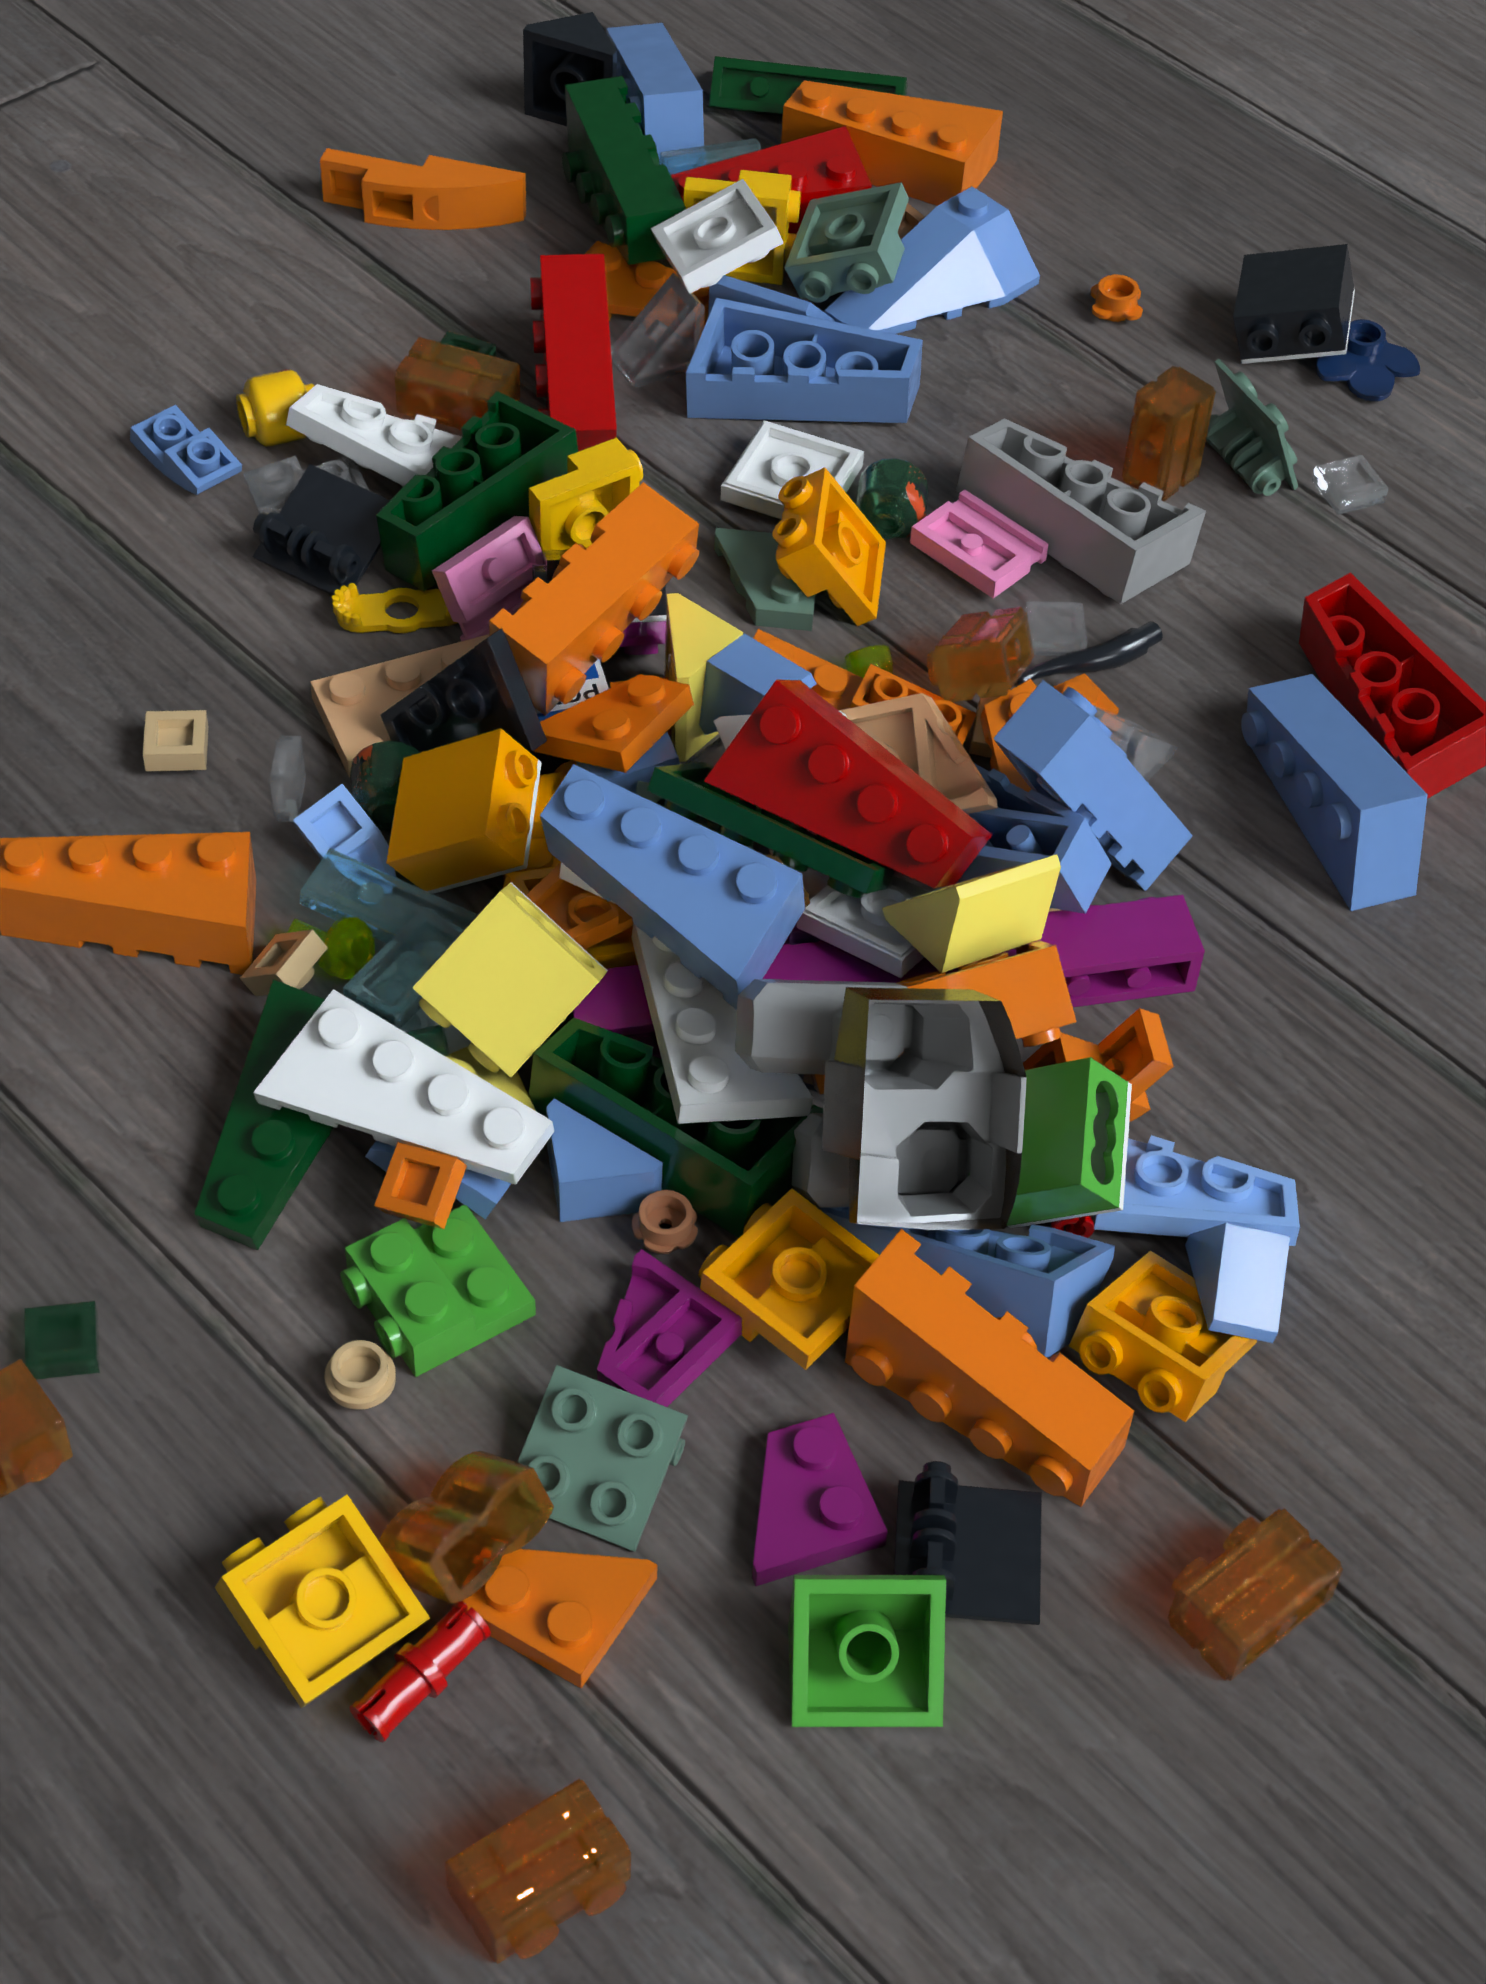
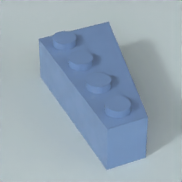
(660, 86)
(799, 369)
(1075, 763)
(1340, 788)
(677, 880)

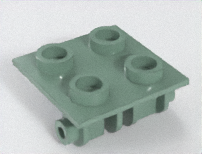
(1251, 436)
(602, 1455)

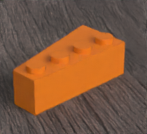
(900, 138)

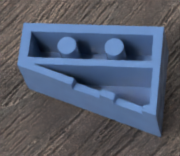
(1035, 827)

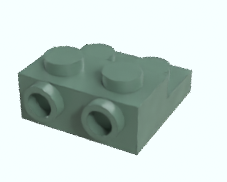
(848, 243)

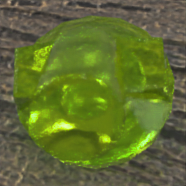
(348, 944)

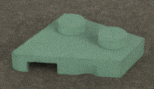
(756, 576)

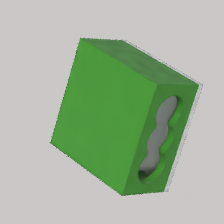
(1072, 1143)

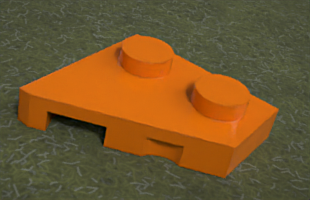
(562, 1606)

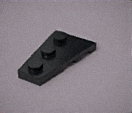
(467, 700)

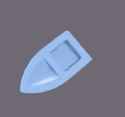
(344, 826)

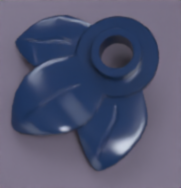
(1369, 362)

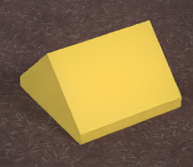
(691, 640)
(978, 914)

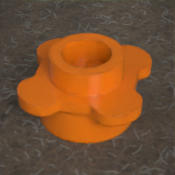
(1116, 298)

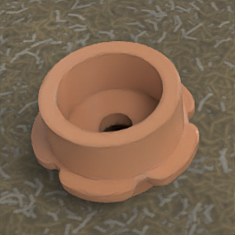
(669, 1209)

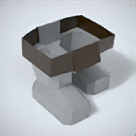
(891, 1126)

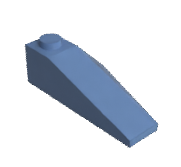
(951, 260)
(1034, 1277)

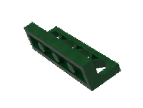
(768, 85)

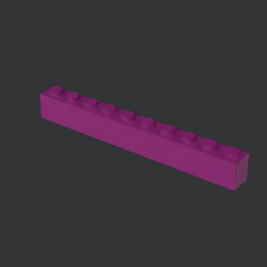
(1105, 957)

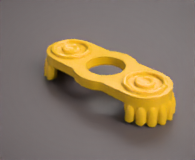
(369, 614)

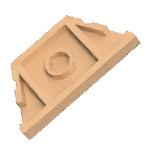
(925, 742)

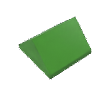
(867, 1650)

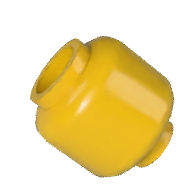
(266, 406)

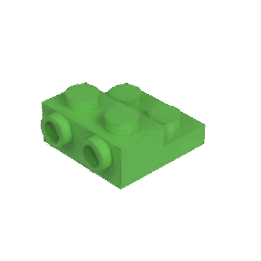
(435, 1289)

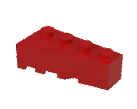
(818, 164)
(574, 345)
(1394, 685)
(839, 782)

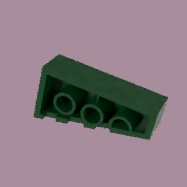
(617, 168)
(472, 487)
(618, 1084)

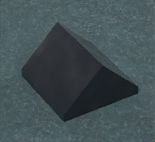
(563, 54)

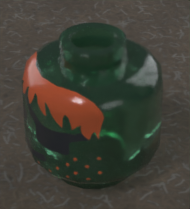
(892, 494)
(376, 779)

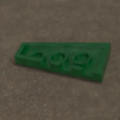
(744, 823)
(261, 1147)

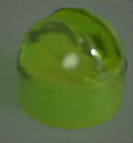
(859, 660)

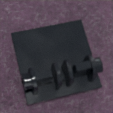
(322, 532)
(976, 1538)

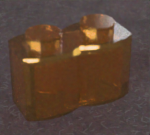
(471, 1519)

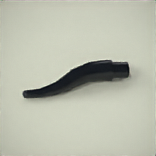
(1100, 657)

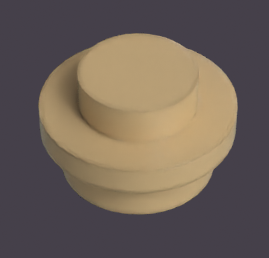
(360, 1375)

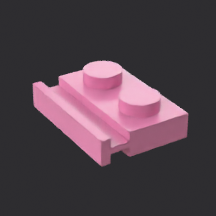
(978, 543)
(489, 575)

